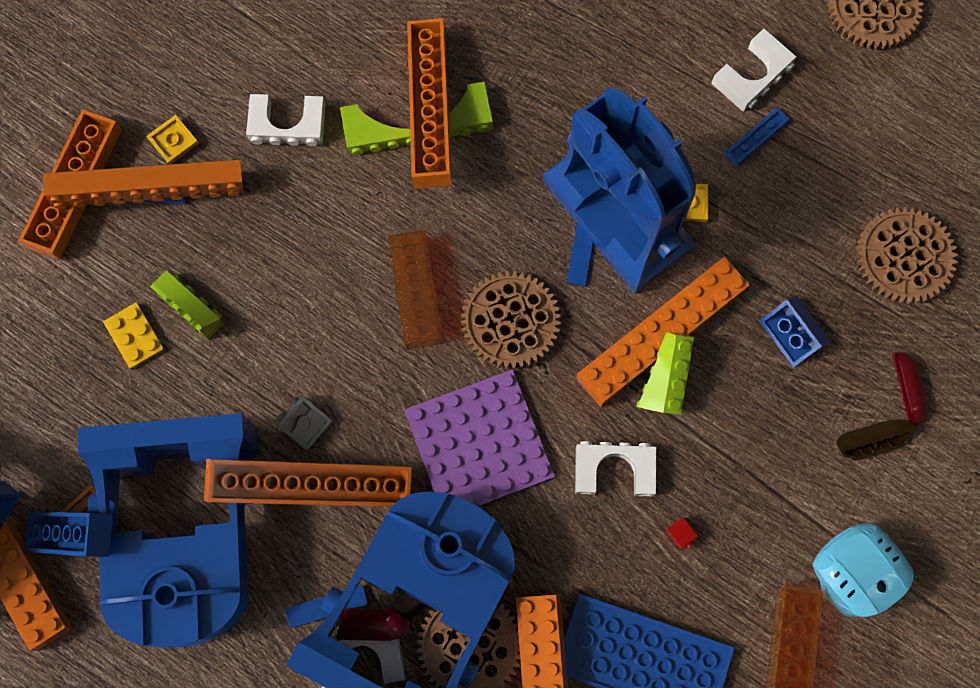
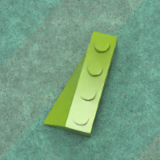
(187, 304)
(669, 375)

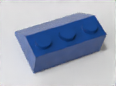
(795, 331)

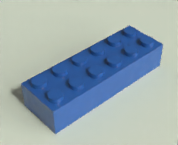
(69, 533)

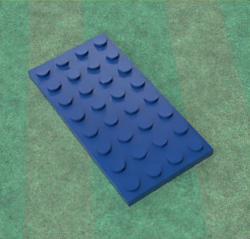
(633, 651)

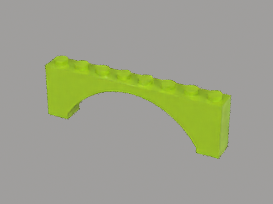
(366, 134)

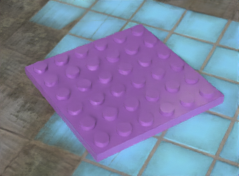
(480, 441)

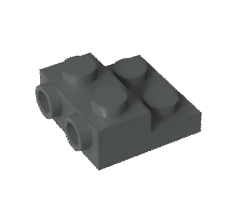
(303, 422)

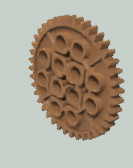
(897, 25)
(909, 224)
(540, 332)
(505, 637)

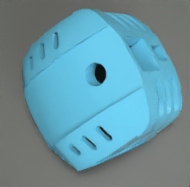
(863, 558)

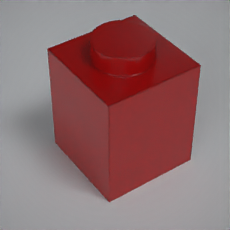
(681, 534)

